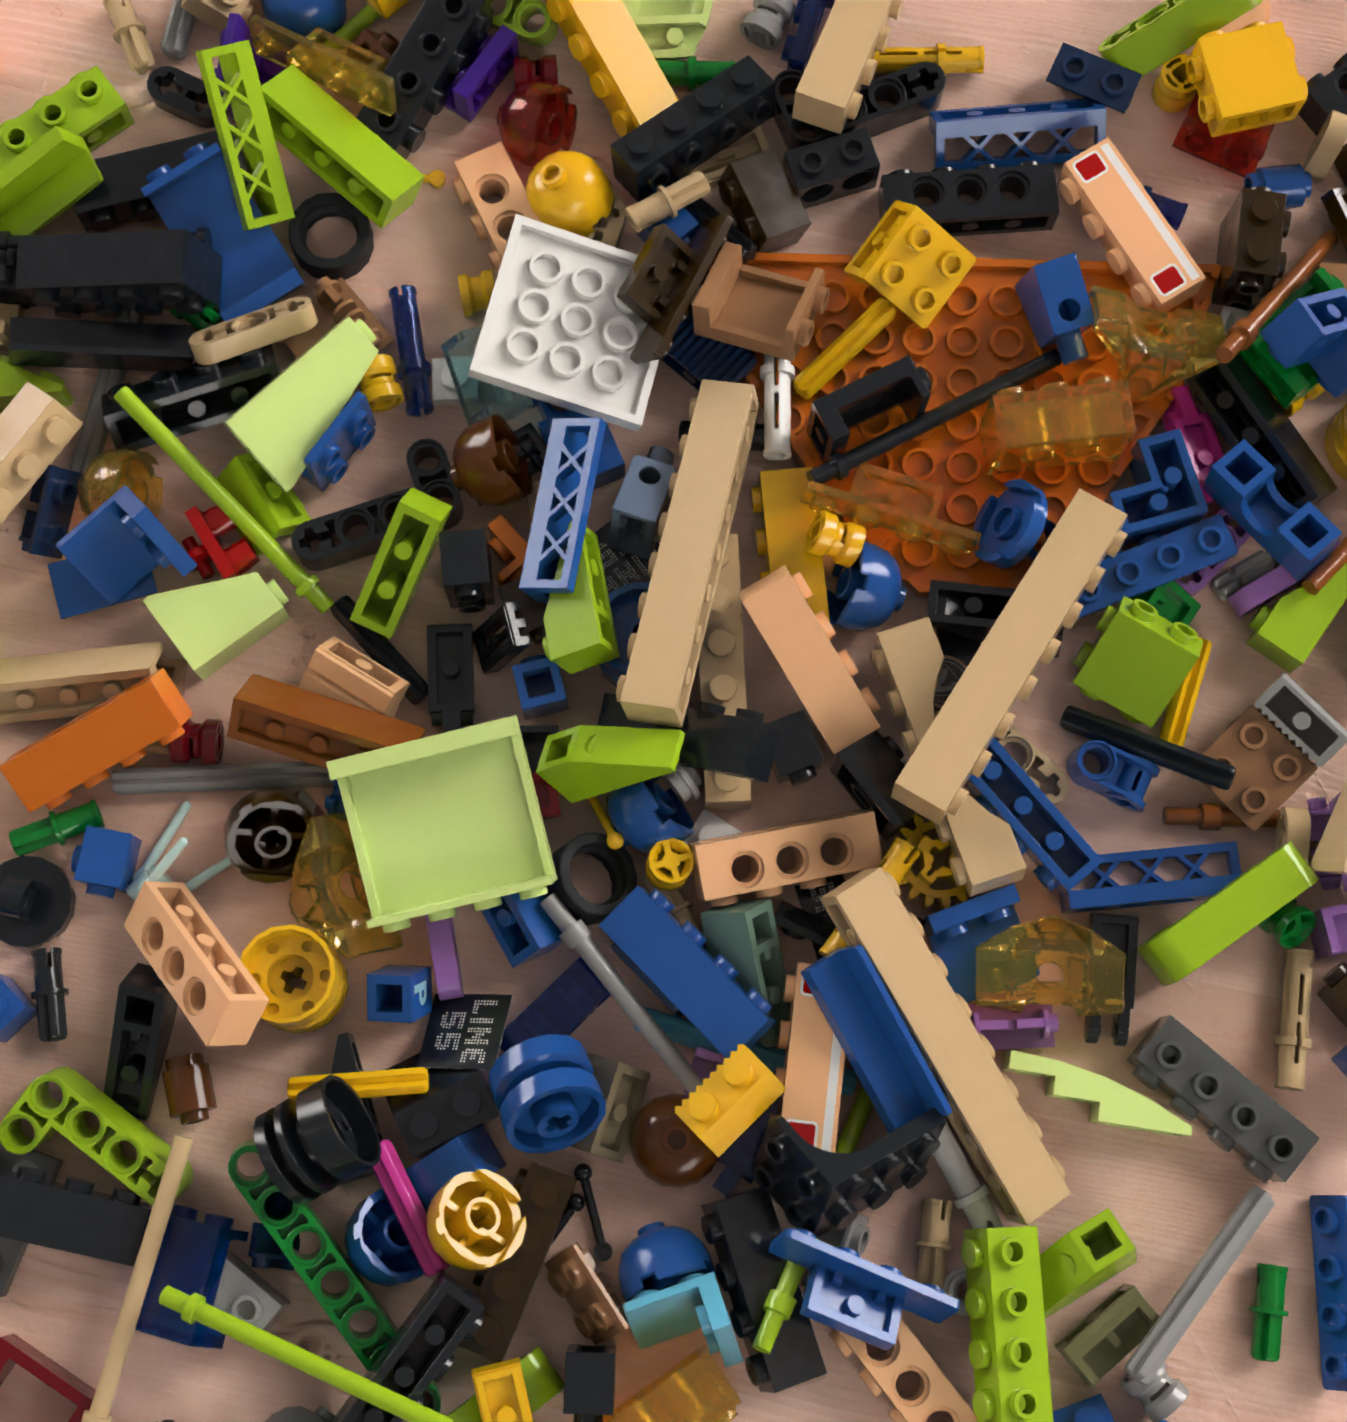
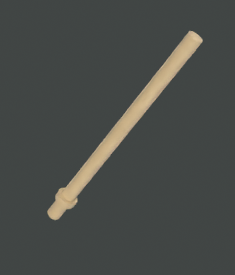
(139, 1281)

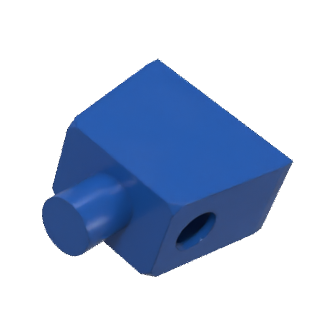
(1057, 306)

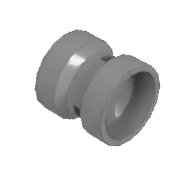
(765, 23)
(1159, 1396)

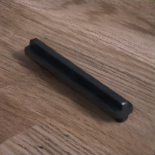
(1149, 747)

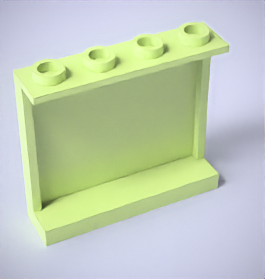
(445, 823)

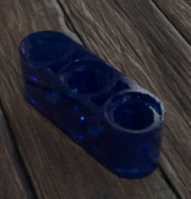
(559, 1007)

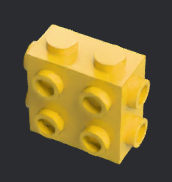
(1246, 78)

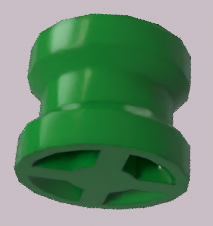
(1290, 924)

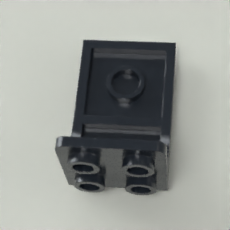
(829, 1188)

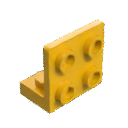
(911, 262)

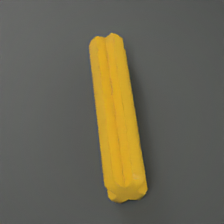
(844, 348)
(1183, 702)
(371, 1083)

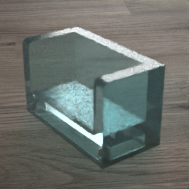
(478, 397)

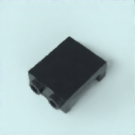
(891, 386)

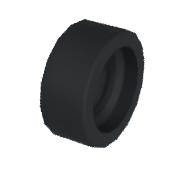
(318, 208)
(617, 863)

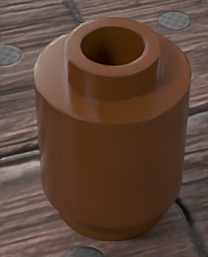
(189, 1088)

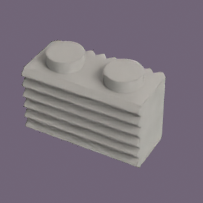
(1302, 719)

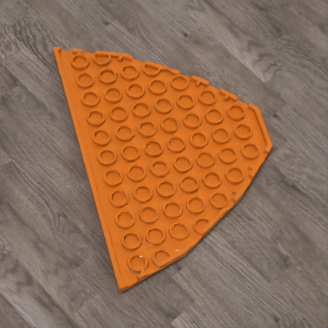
(965, 345)

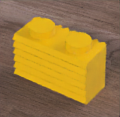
(730, 1100)

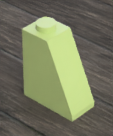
(219, 618)

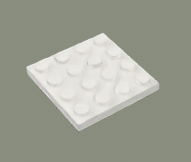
(562, 329)

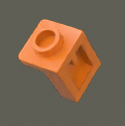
(507, 546)

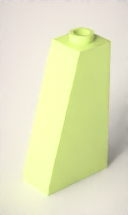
(303, 401)

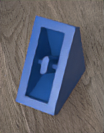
(462, 1154)

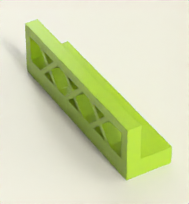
(252, 134)

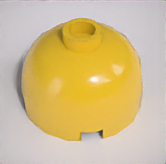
(570, 192)
(475, 1220)

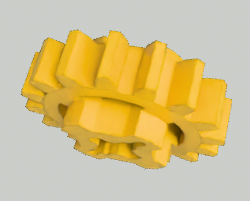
(920, 884)

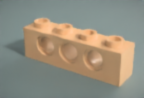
(488, 174)
(713, 857)
(196, 964)
(908, 1354)

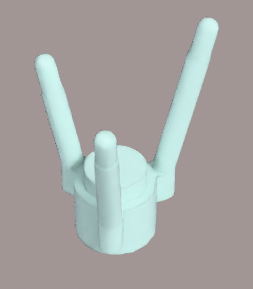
(151, 872)

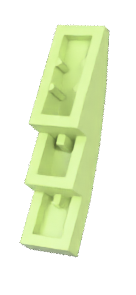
(1109, 1100)

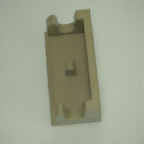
(1108, 1334)

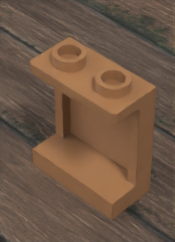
(758, 306)

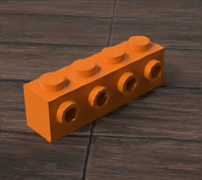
(96, 741)

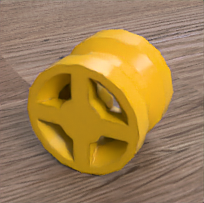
(475, 292)
(673, 856)

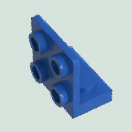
(348, 432)
(122, 546)
(961, 928)

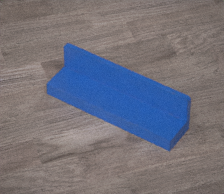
(874, 1036)

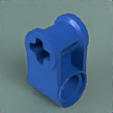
(1121, 776)

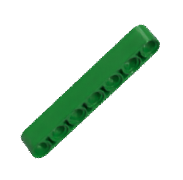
(314, 1266)

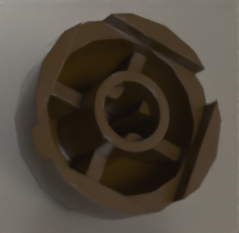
(266, 834)

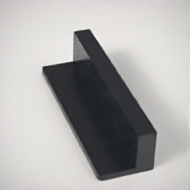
(99, 344)

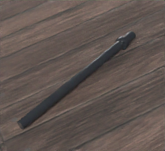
(840, 465)

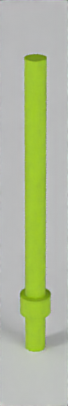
(780, 1301)

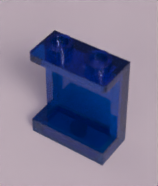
(191, 1262)

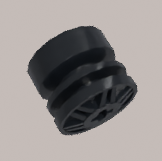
(317, 1140)

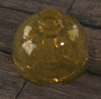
(118, 468)

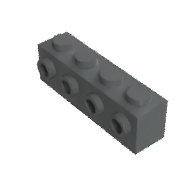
(1222, 1100)

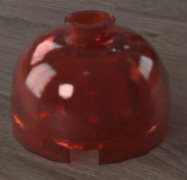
(537, 121)

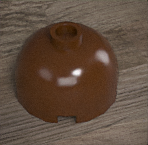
(489, 465)
(667, 1147)

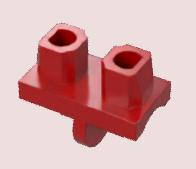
(210, 528)

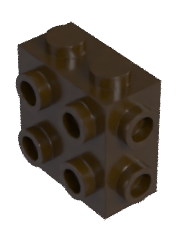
(1251, 248)

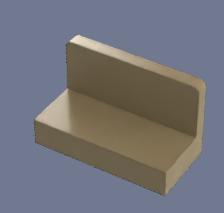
(623, 1091)

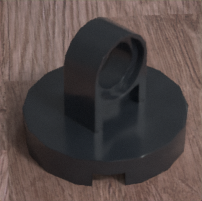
(33, 901)

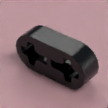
(181, 105)

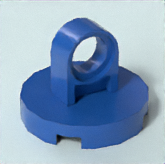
(1012, 524)

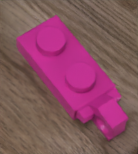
(1197, 433)

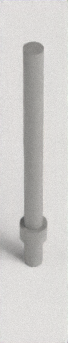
(576, 935)

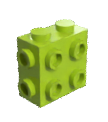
(1136, 660)

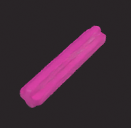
(407, 1208)

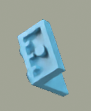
(681, 1310)

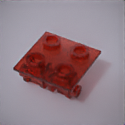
(1233, 152)

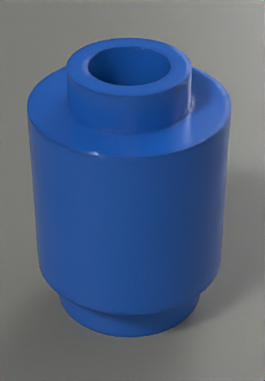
(1283, 179)

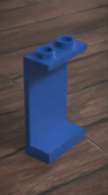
(201, 195)

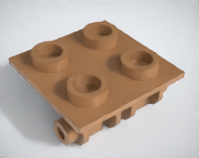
(332, 304)
(1265, 766)
(595, 1311)

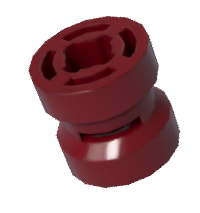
(532, 70)
(200, 742)

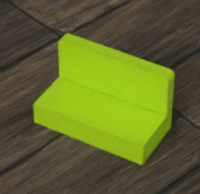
(260, 495)

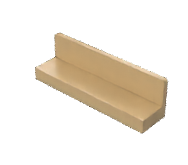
(70, 680)

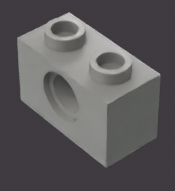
(248, 1294)

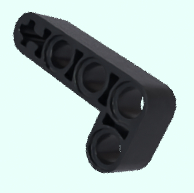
(910, 90)
(375, 514)

